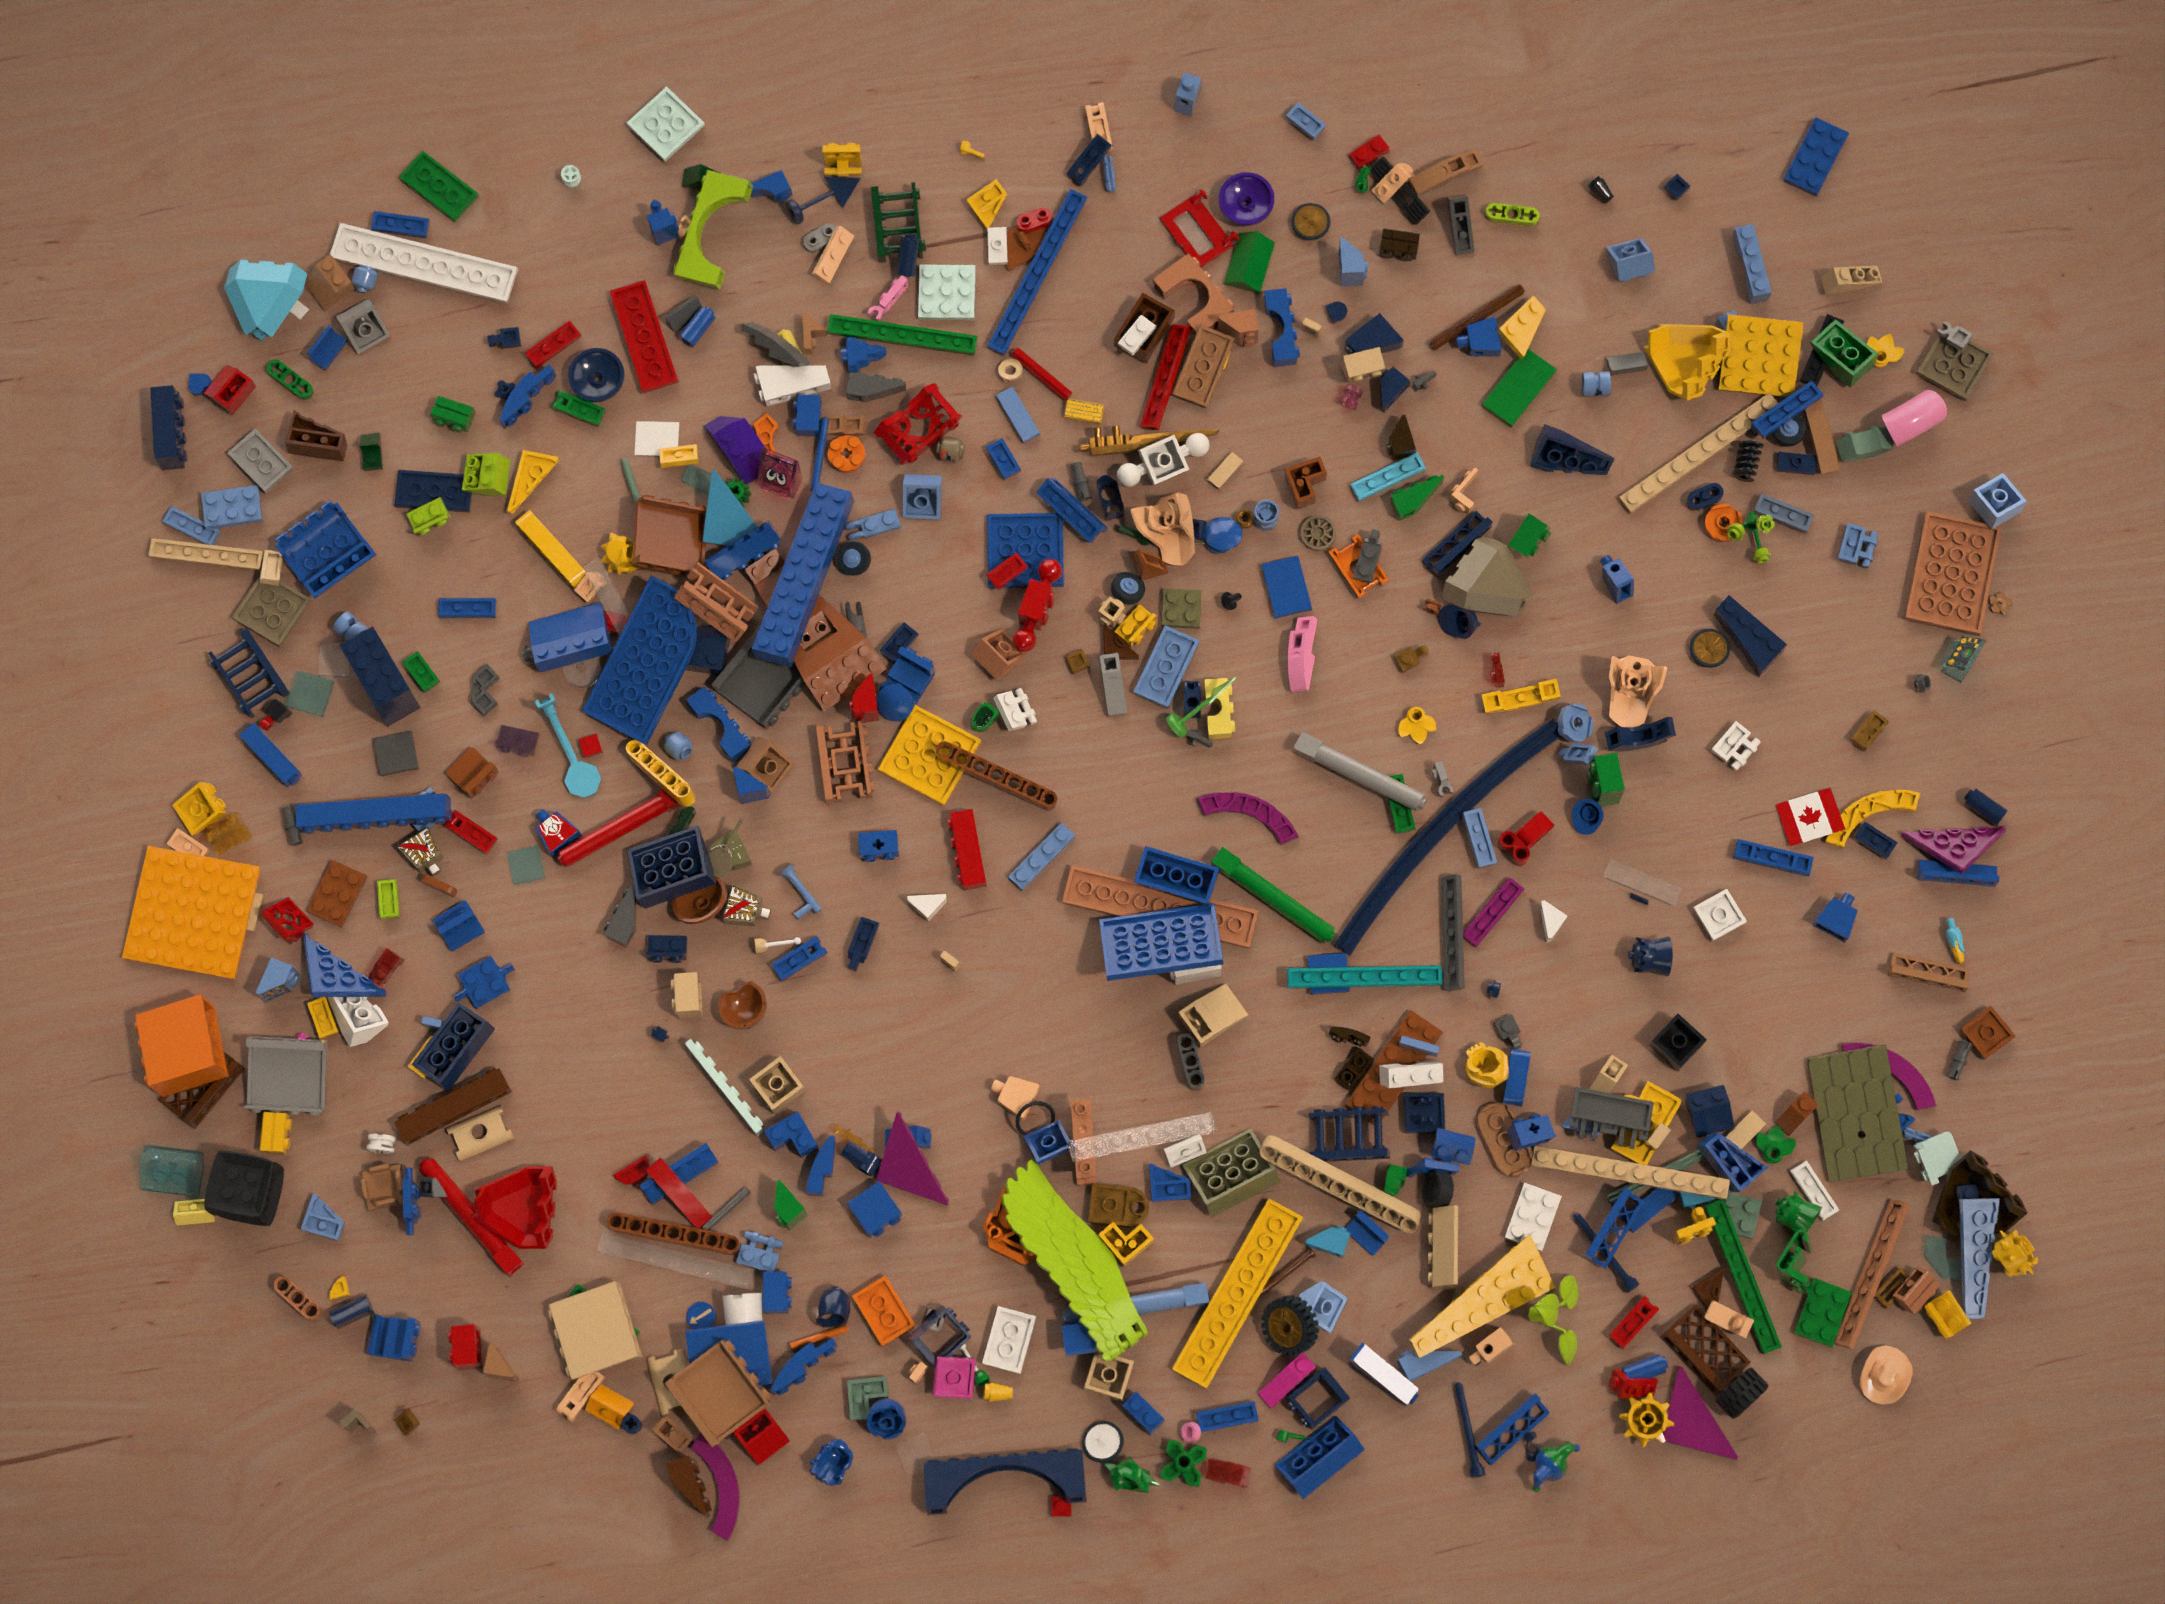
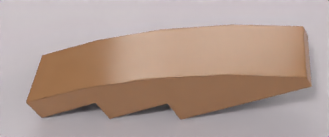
(1821, 438)

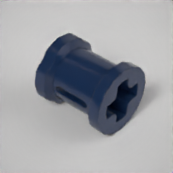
(628, 1419)

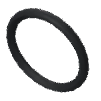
(1029, 1105)

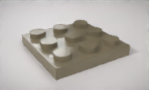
(1955, 369)
(272, 610)

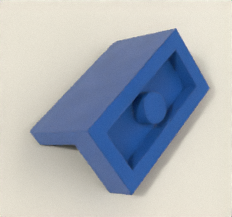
(326, 348)
(1367, 1233)

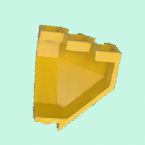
(1687, 356)

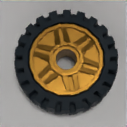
(1290, 1325)

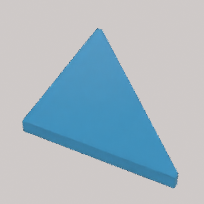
(725, 515)

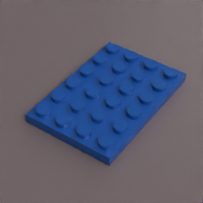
(1161, 942)

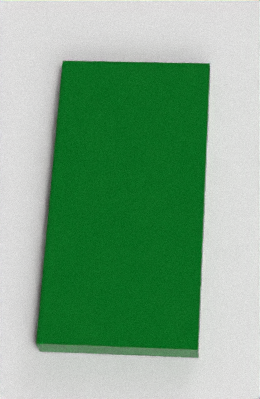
(438, 186)
(1519, 388)

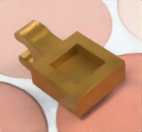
(1408, 658)

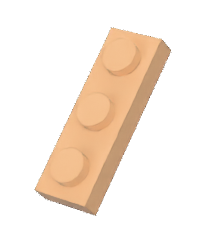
(833, 254)

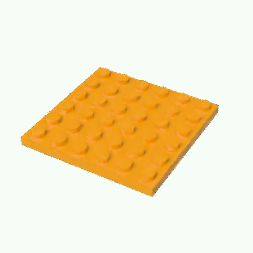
(191, 912)

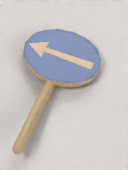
(701, 1315)

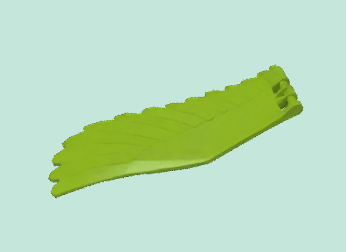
(1074, 1259)

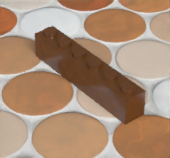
(453, 1106)

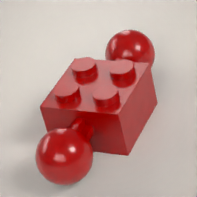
(1035, 605)

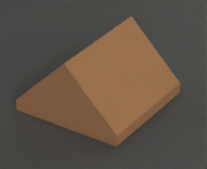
(497, 1366)

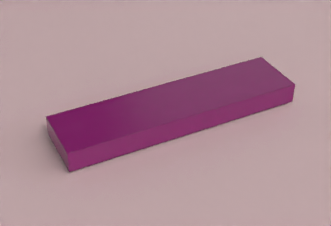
(1492, 912)

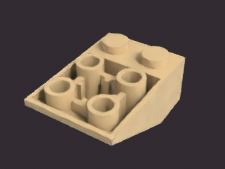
(1212, 1015)

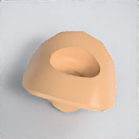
(1885, 1375)

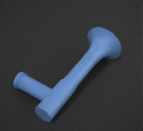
(811, 902)

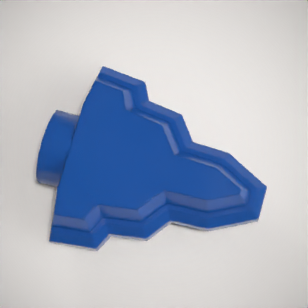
(860, 354)

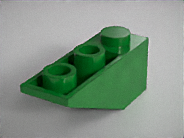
(1410, 501)

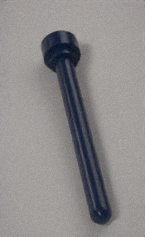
(1628, 1281)
(1476, 1469)

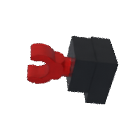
(277, 712)

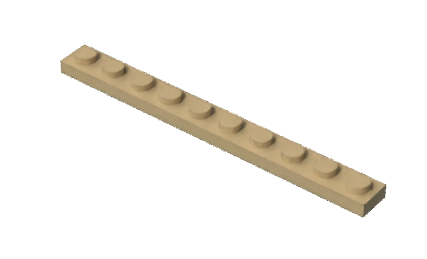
(1696, 455)
(1630, 1172)

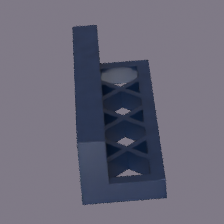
(1459, 546)

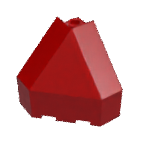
(519, 1206)

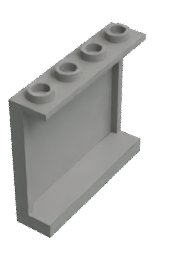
(286, 1075)

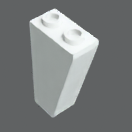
(786, 382)

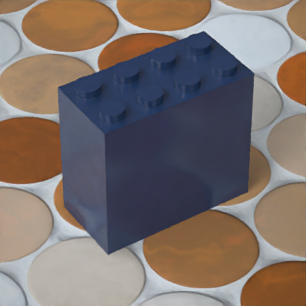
(380, 676)

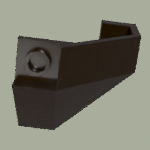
(1973, 1170)

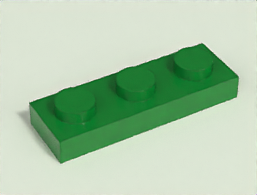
(1401, 814)

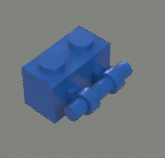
(662, 223)

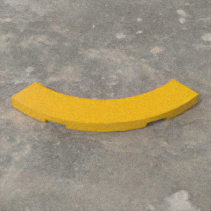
(1869, 806)

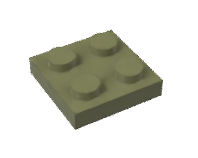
(1181, 608)

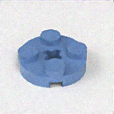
(1566, 723)

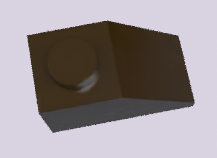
(1401, 441)

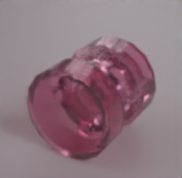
(1351, 396)

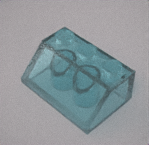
(171, 1170)

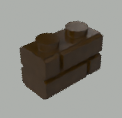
(1399, 244)

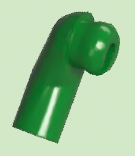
(1361, 180)

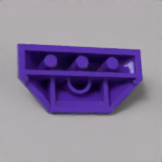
(738, 445)

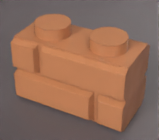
(1916, 1290)

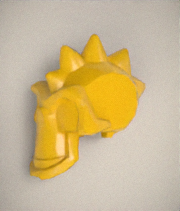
(618, 554)

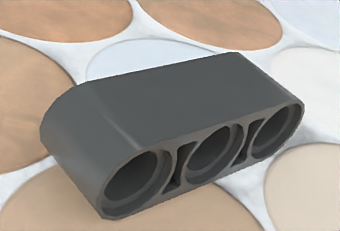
(1190, 1052)

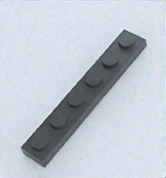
(1452, 933)

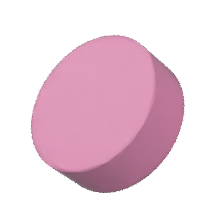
(1190, 1432)

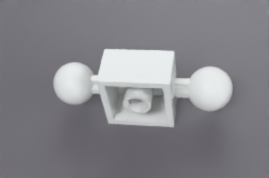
(1163, 460)

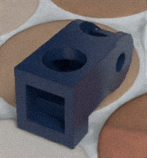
(1192, 697)

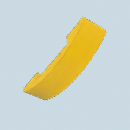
(1522, 697)

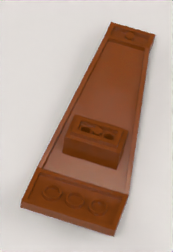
(831, 659)

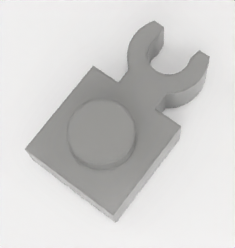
(1957, 337)

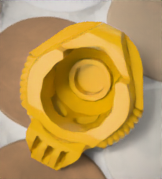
(1486, 1066)

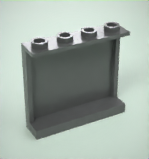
(758, 685)

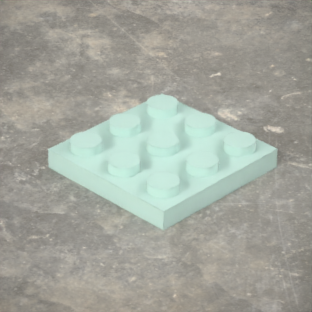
(665, 124)
(946, 292)

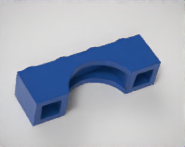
(1277, 306)
(705, 706)

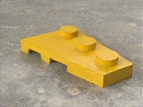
(1522, 325)

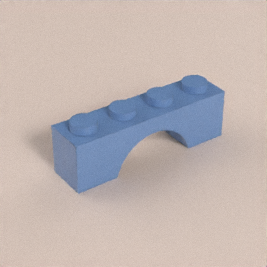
(1755, 272)

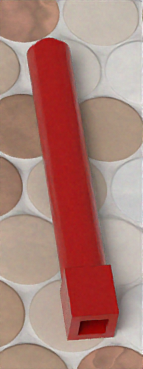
(617, 828)
(464, 1210)

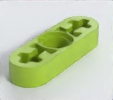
(1517, 221)

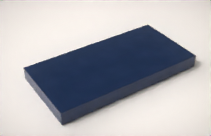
(422, 487)

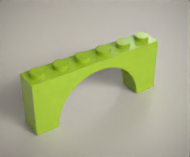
(715, 192)

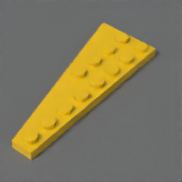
(1505, 1286)

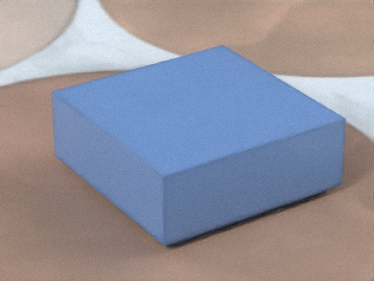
(431, 1023)

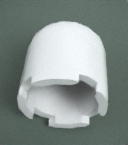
(742, 1308)

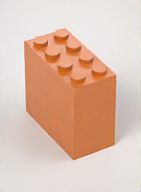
(181, 1045)

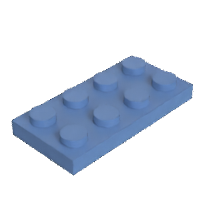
(1166, 667)

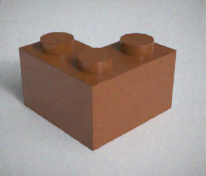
(1301, 477)

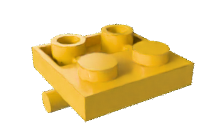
(842, 157)
(1701, 1227)

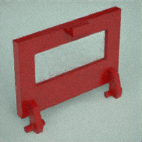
(1197, 230)

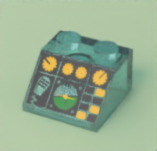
(1962, 657)

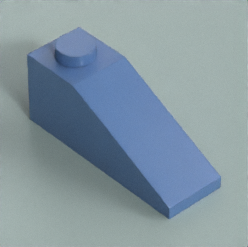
(1417, 1367)

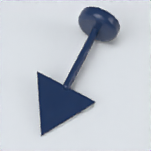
(840, 186)

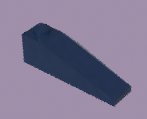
(1567, 453)

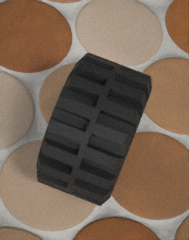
(1742, 1393)

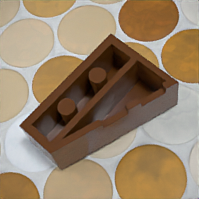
(314, 439)

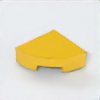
(339, 1289)

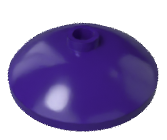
(1246, 188)

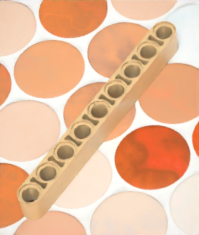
(1349, 1186)

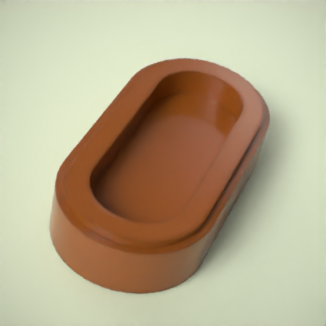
(439, 885)

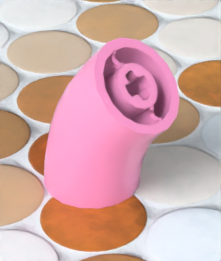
(1915, 416)

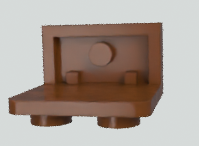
(472, 772)

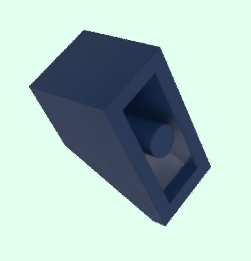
(1392, 387)

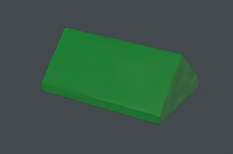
(1250, 261)

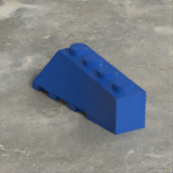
(743, 550)

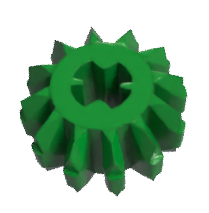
(741, 488)

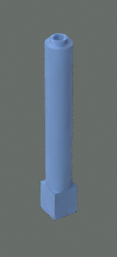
(1187, 1297)

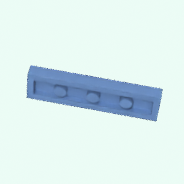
(1041, 857)

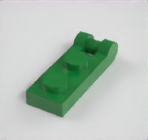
(578, 408)

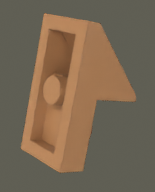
(811, 330)
(672, 1434)

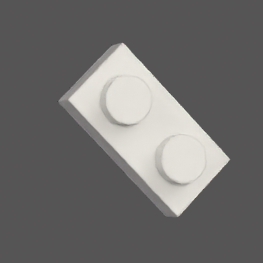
(1137, 335)
(1185, 1150)

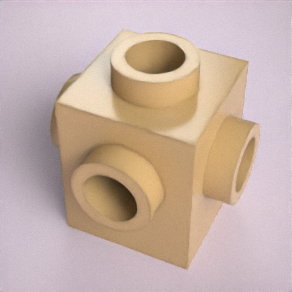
(1109, 606)

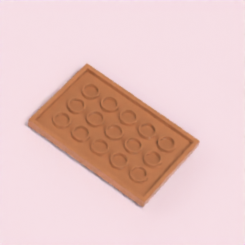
(1953, 573)

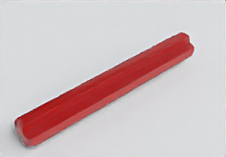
(1041, 373)

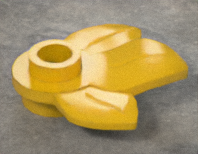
(1885, 349)
(1416, 728)

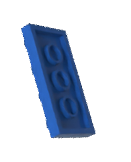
(1816, 156)

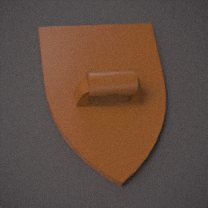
(1023, 246)

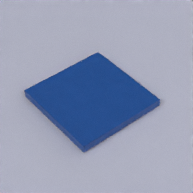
(1032, 537)

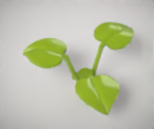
(1547, 1313)

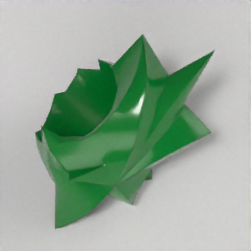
(1130, 1476)

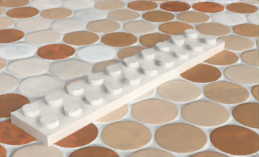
(424, 263)

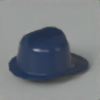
(1458, 621)

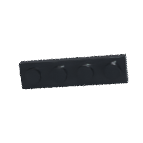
(1815, 364)

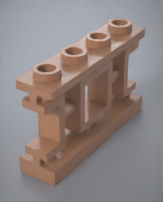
(698, 600)
(830, 764)

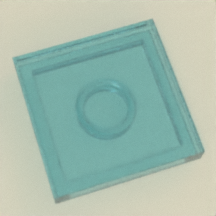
(310, 693)

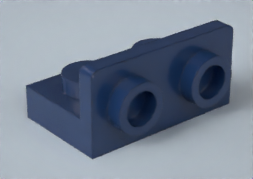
(667, 948)

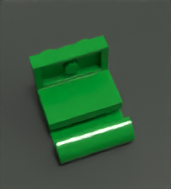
(1792, 1262)

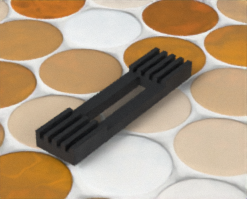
(1417, 209)

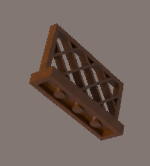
(209, 1097)
(1694, 1361)

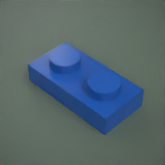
(1003, 458)

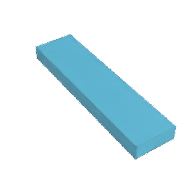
(1388, 477)

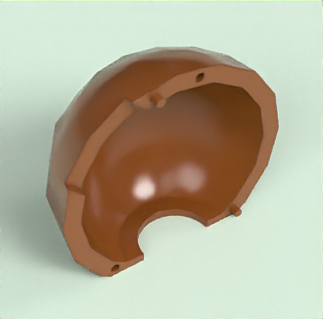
(743, 1007)

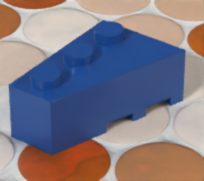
(1730, 1161)

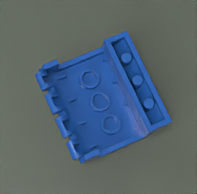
(324, 548)

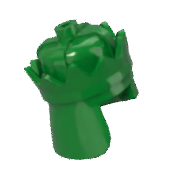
(1796, 1212)

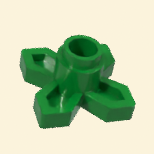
(1178, 1454)

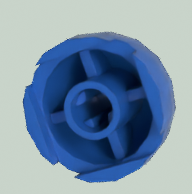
(886, 1419)

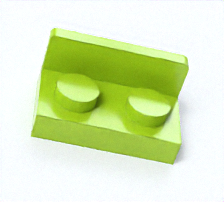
(428, 516)

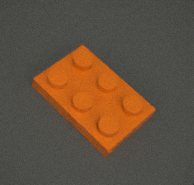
(884, 1311)

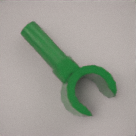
(1283, 1436)

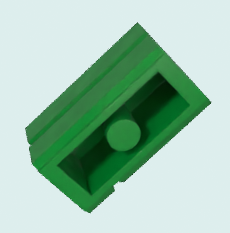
(452, 414)

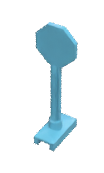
(581, 777)

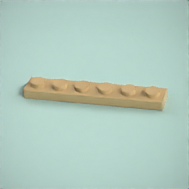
(206, 554)

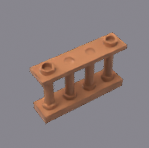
(1081, 1129)

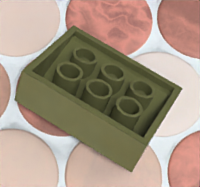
(1230, 1173)

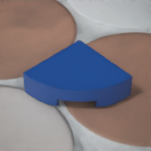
(1905, 1121)

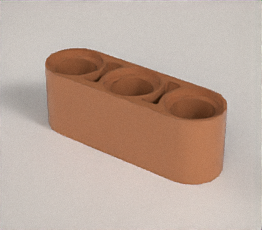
(291, 1292)

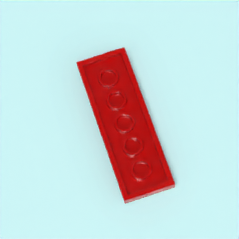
(644, 336)

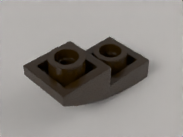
(1342, 1034)
(1354, 1068)

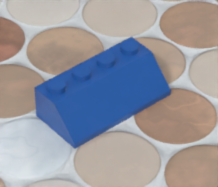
(1176, 875)
(1319, 1457)

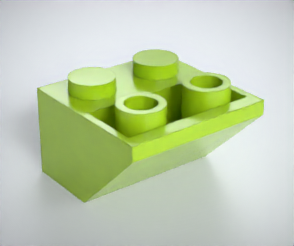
(486, 474)

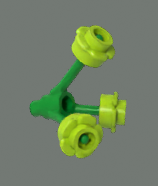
(1752, 523)

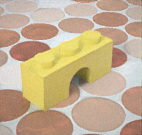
(1220, 725)

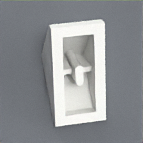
(927, 904)
(1552, 919)

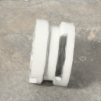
(381, 1143)

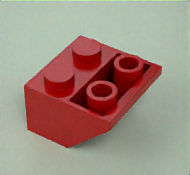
(230, 389)
(761, 1436)

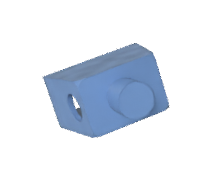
(1189, 91)

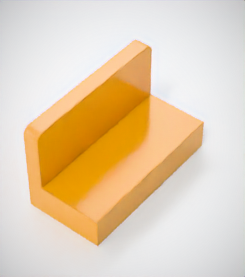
(608, 1406)

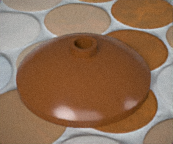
(701, 904)

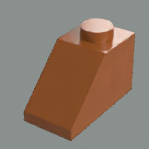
(1796, 1113)

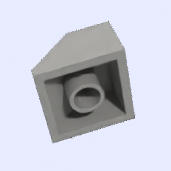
(363, 326)

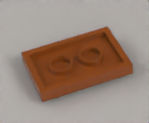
(337, 893)

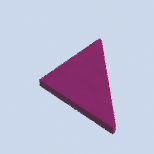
(1955, 846)
(906, 1165)
(1693, 1422)

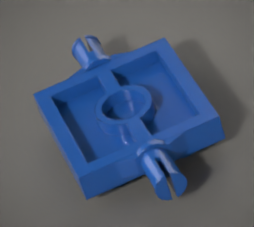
(484, 982)
(410, 1195)

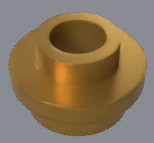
(1244, 513)

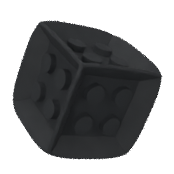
(244, 1188)

